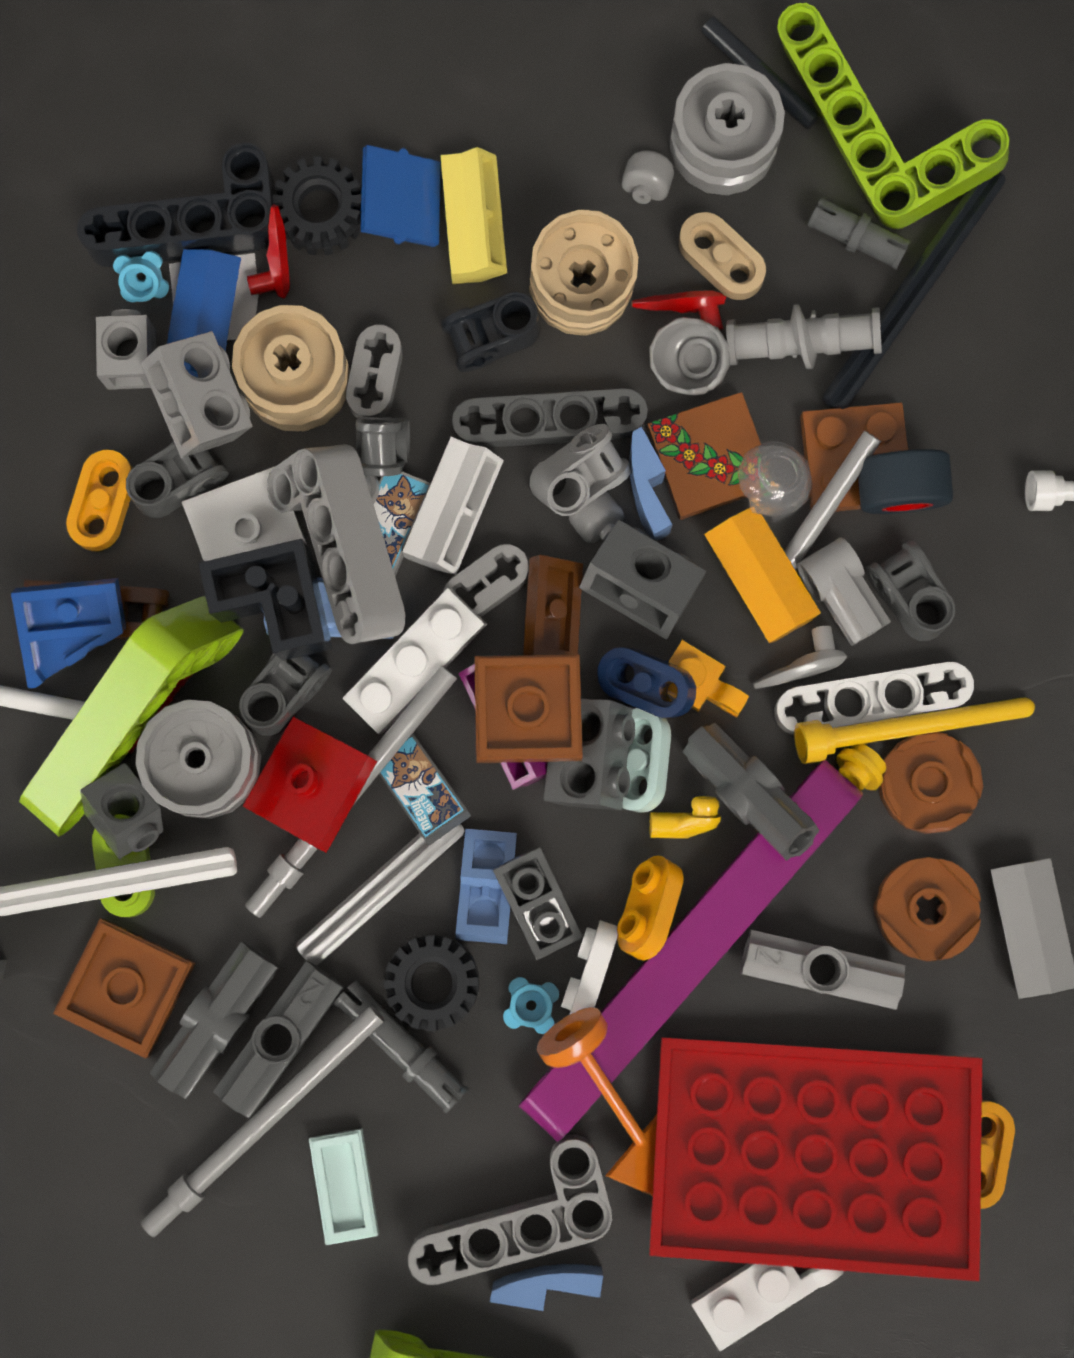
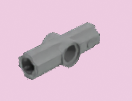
(854, 978)

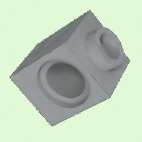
(111, 331)

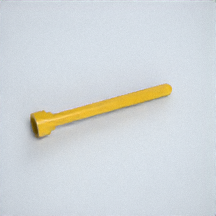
(818, 740)

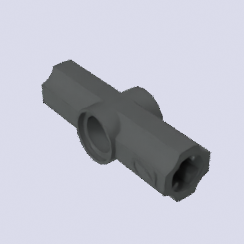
(750, 791)
(214, 1020)
(258, 1065)

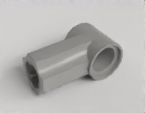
(837, 579)

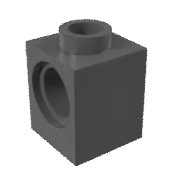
(117, 793)

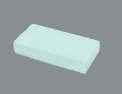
(344, 1186)

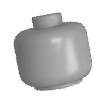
(648, 176)
(597, 518)

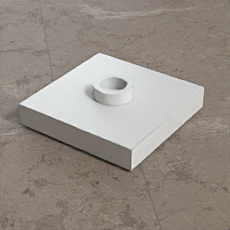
(239, 518)

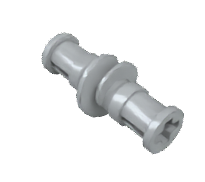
(804, 336)

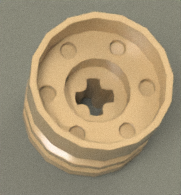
(580, 245)

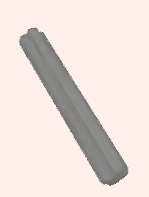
(373, 895)

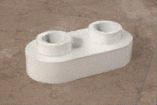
(597, 951)

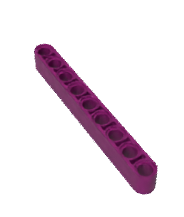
(689, 954)

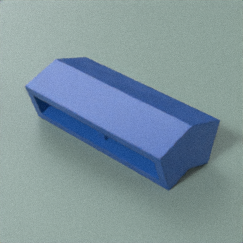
(204, 297)

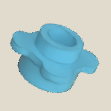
(141, 290)
(540, 1017)

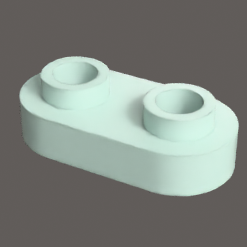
(648, 762)

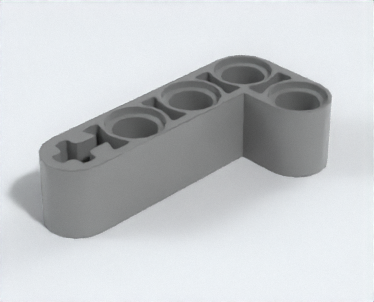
(345, 538)
(508, 1220)

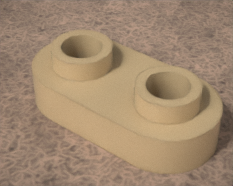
(726, 255)

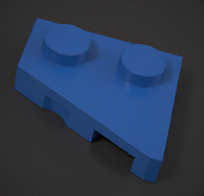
(65, 623)

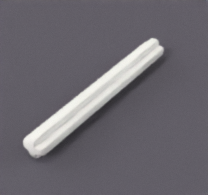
(117, 881)

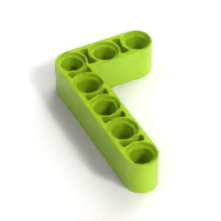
(869, 133)
(122, 704)

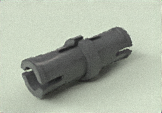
(858, 233)

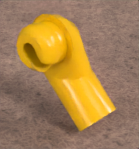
(686, 825)

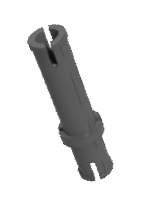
(405, 1049)

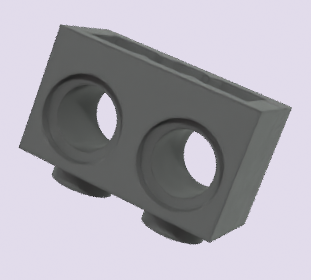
(604, 754)

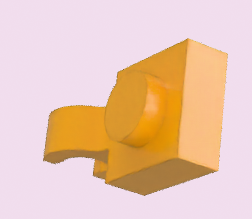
(706, 675)

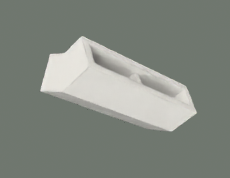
(452, 506)

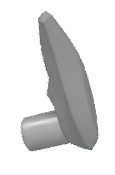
(820, 661)

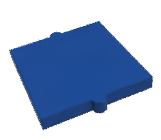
(400, 196)

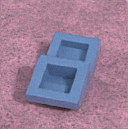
(645, 474)
(482, 904)
(529, 1286)

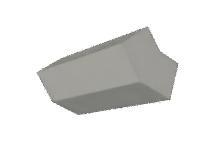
(1034, 928)

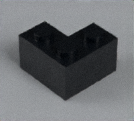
(273, 582)

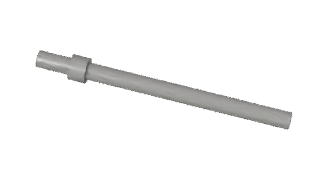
(286, 868)
(189, 1189)

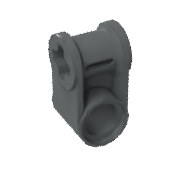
(383, 444)
(180, 479)
(910, 588)
(287, 687)

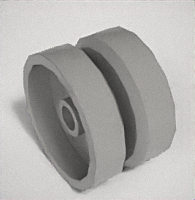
(726, 128)
(167, 755)

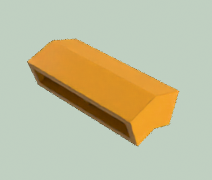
(762, 574)

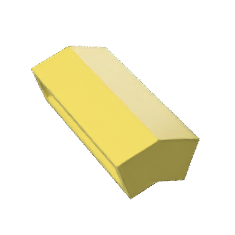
(473, 216)

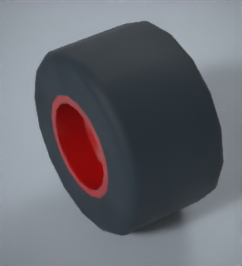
(905, 481)

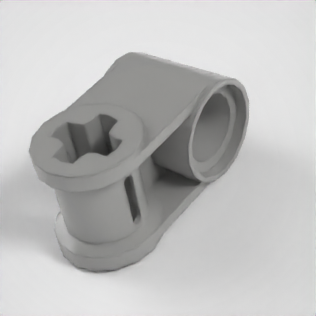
(587, 470)

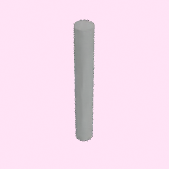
(831, 498)

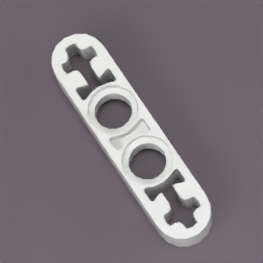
(872, 692)

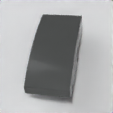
(537, 903)

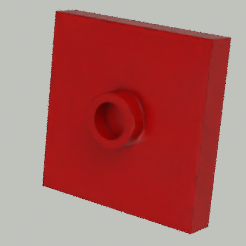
(309, 784)

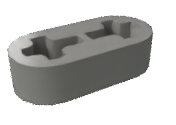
(363, 371)
(484, 568)

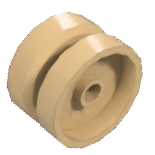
(263, 364)

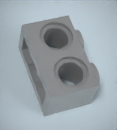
(185, 396)

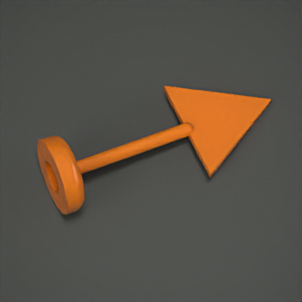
(574, 1041)

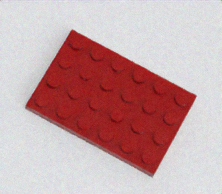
(818, 1158)

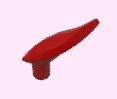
(277, 257)
(687, 302)

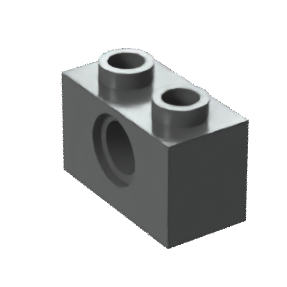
(650, 602)

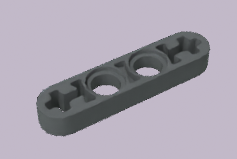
(548, 408)

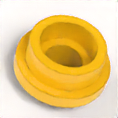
(861, 766)

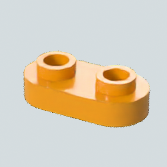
(97, 501)
(650, 907)
(995, 1152)

